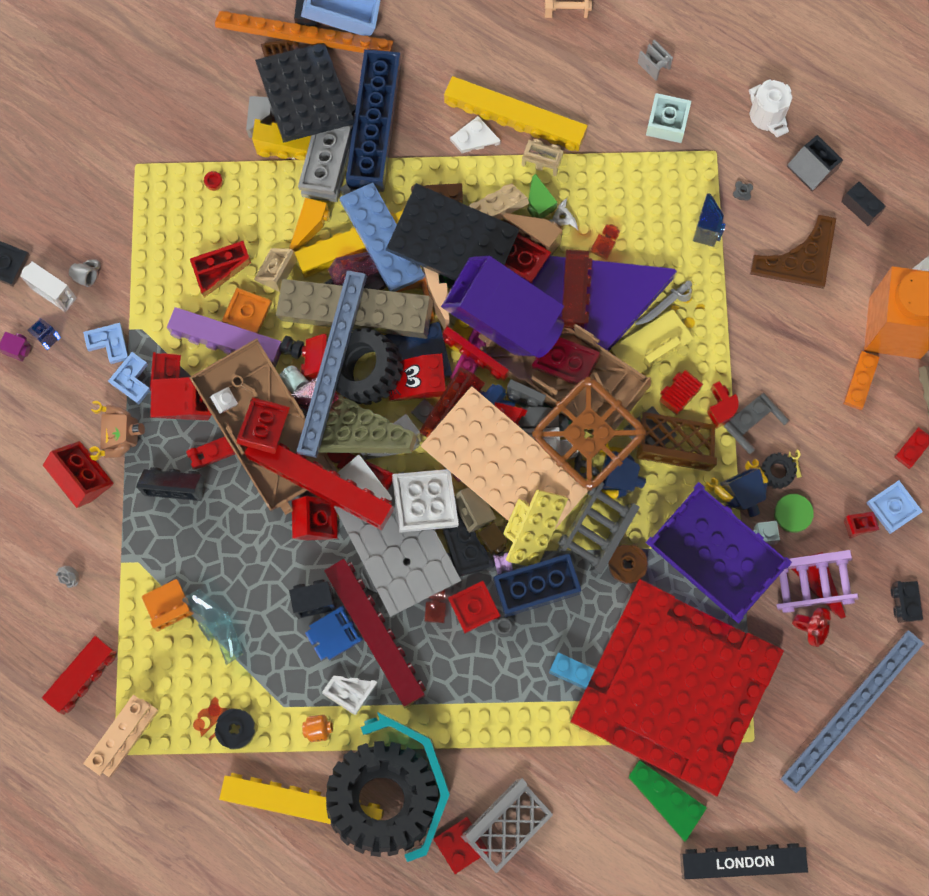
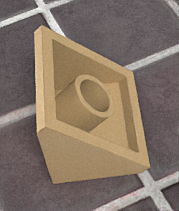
(276, 267)

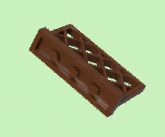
(671, 455)

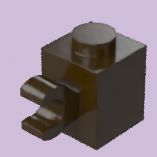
(493, 538)

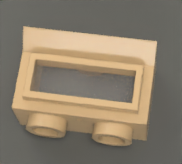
(543, 155)

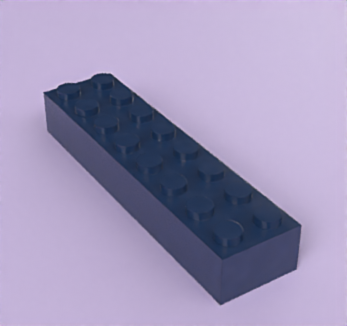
(373, 119)

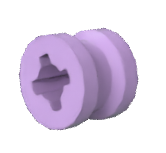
(502, 564)

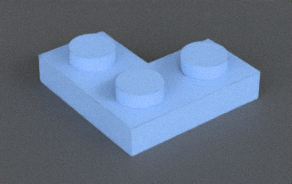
(109, 337)
(126, 378)

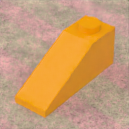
(310, 222)

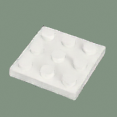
(425, 500)

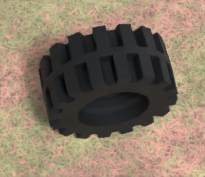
(786, 462)

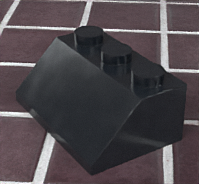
(171, 484)

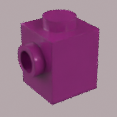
(14, 346)

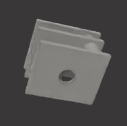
(655, 59)

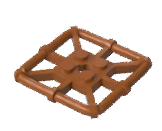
(589, 446)

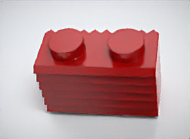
(680, 392)

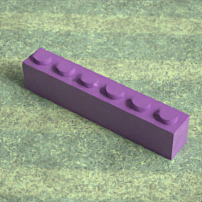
(218, 334)

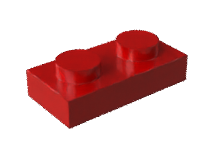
(913, 448)

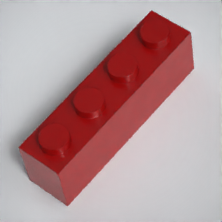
(79, 675)

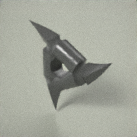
(582, 463)

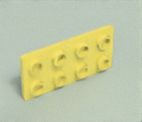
(653, 342)
(533, 526)

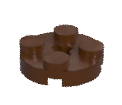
(627, 553)

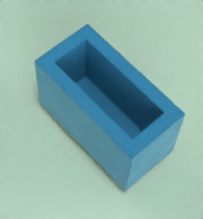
(571, 671)

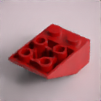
(177, 400)

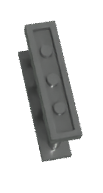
(617, 529)

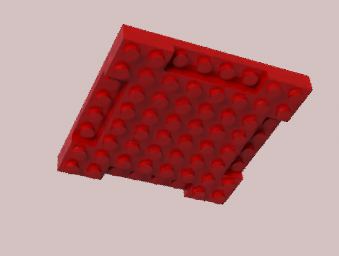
(677, 688)

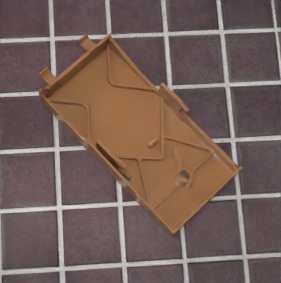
(611, 372)

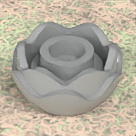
(68, 576)

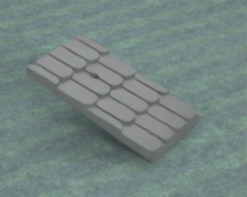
(383, 557)

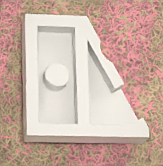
(474, 136)
(349, 692)

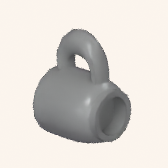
(84, 273)

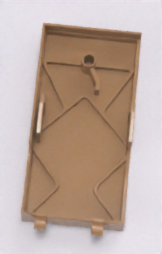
(250, 375)

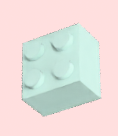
(668, 118)

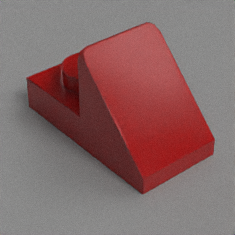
(860, 524)

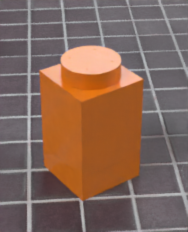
(899, 314)

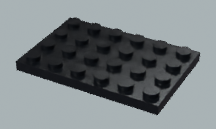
(304, 92)
(447, 233)

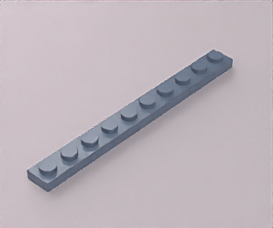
(331, 364)
(851, 711)

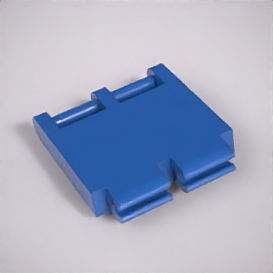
(332, 634)

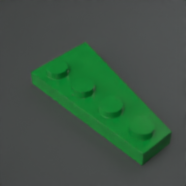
(673, 804)

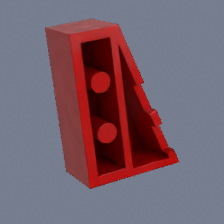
(219, 266)

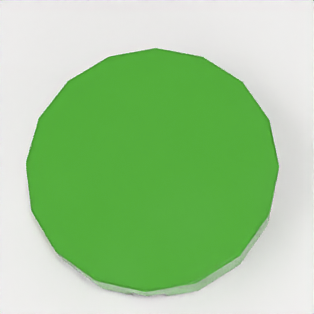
(793, 513)

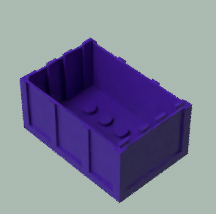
(718, 553)

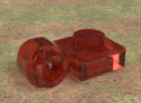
(604, 245)
(434, 610)

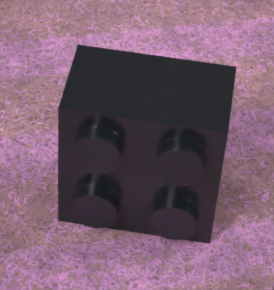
(312, 599)

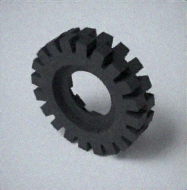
(381, 762)

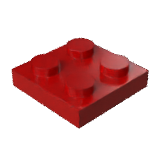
(473, 607)
(455, 850)

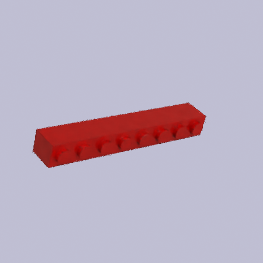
(324, 484)

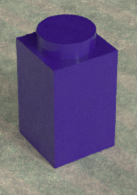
(505, 307)

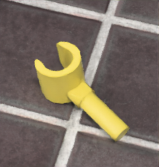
(795, 459)

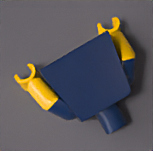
(622, 478)
(743, 489)

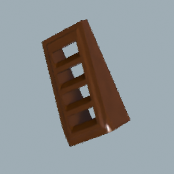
(273, 46)

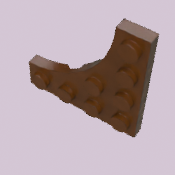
(805, 263)

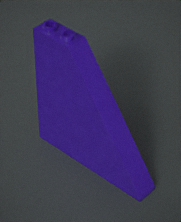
(616, 293)

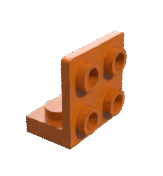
(166, 605)

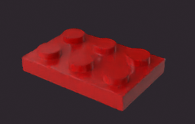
(263, 425)

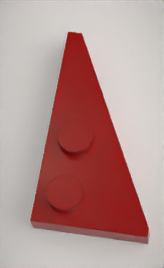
(815, 587)

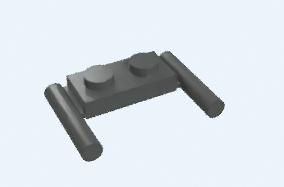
(750, 417)

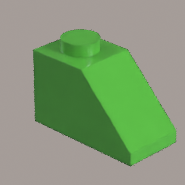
(540, 199)

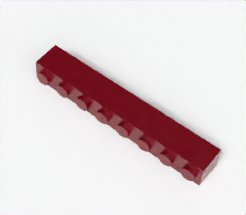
(374, 633)

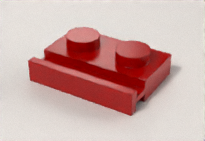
(165, 366)

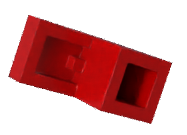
(726, 406)

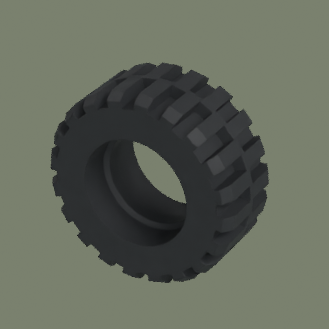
(383, 376)

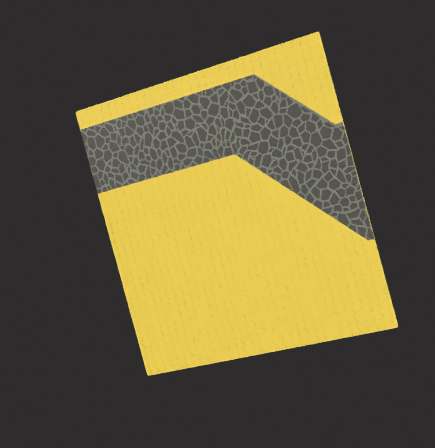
(243, 555)

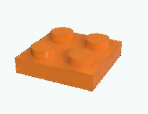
(247, 311)

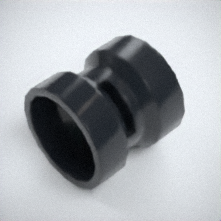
(291, 347)

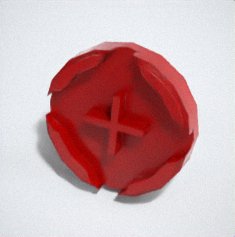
(815, 625)

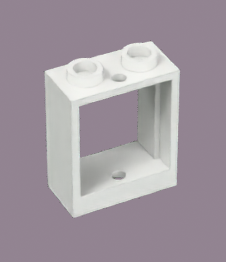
(48, 286)

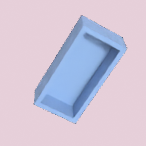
(348, 15)

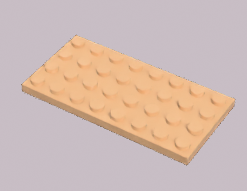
(497, 457)

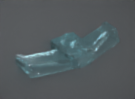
(215, 624)

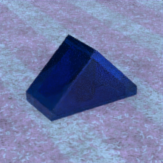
(44, 333)

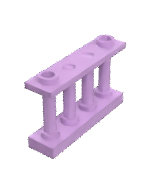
(820, 561)

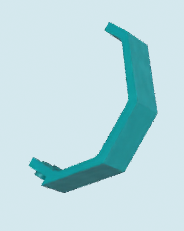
(374, 725)

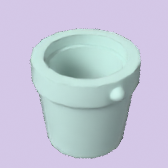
(293, 378)

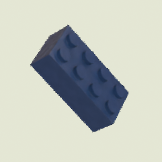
(537, 585)

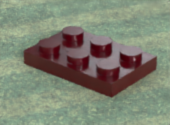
(568, 361)

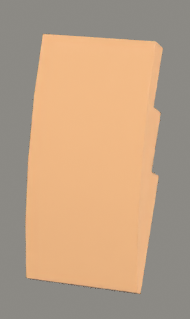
(438, 294)

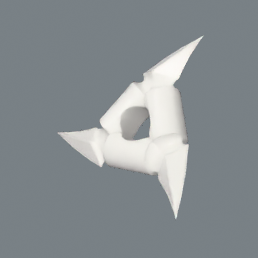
(569, 217)

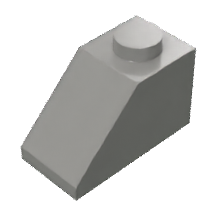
(258, 109)

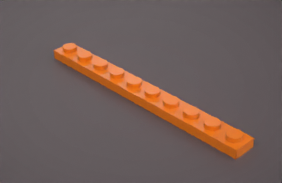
(300, 33)

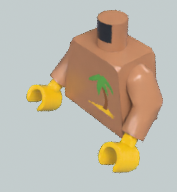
(118, 432)

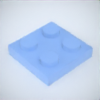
(894, 507)

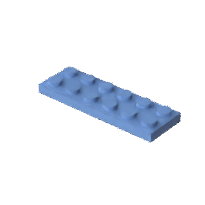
(375, 229)

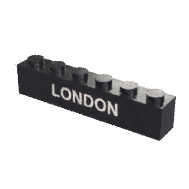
(744, 862)

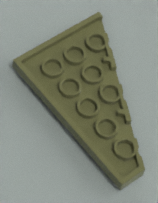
(361, 431)

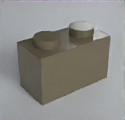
(473, 510)

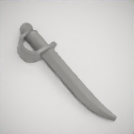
(669, 300)

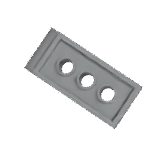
(326, 164)

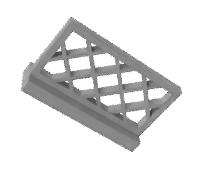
(499, 808)

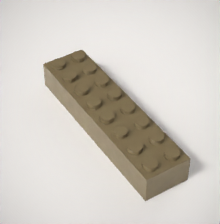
(378, 309)

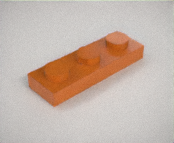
(861, 380)

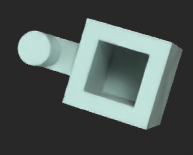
(769, 531)

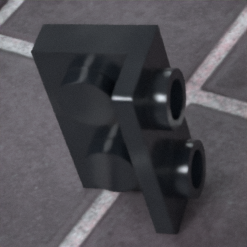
(907, 601)

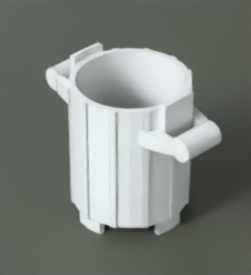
(770, 106)

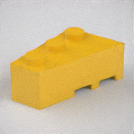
(269, 142)

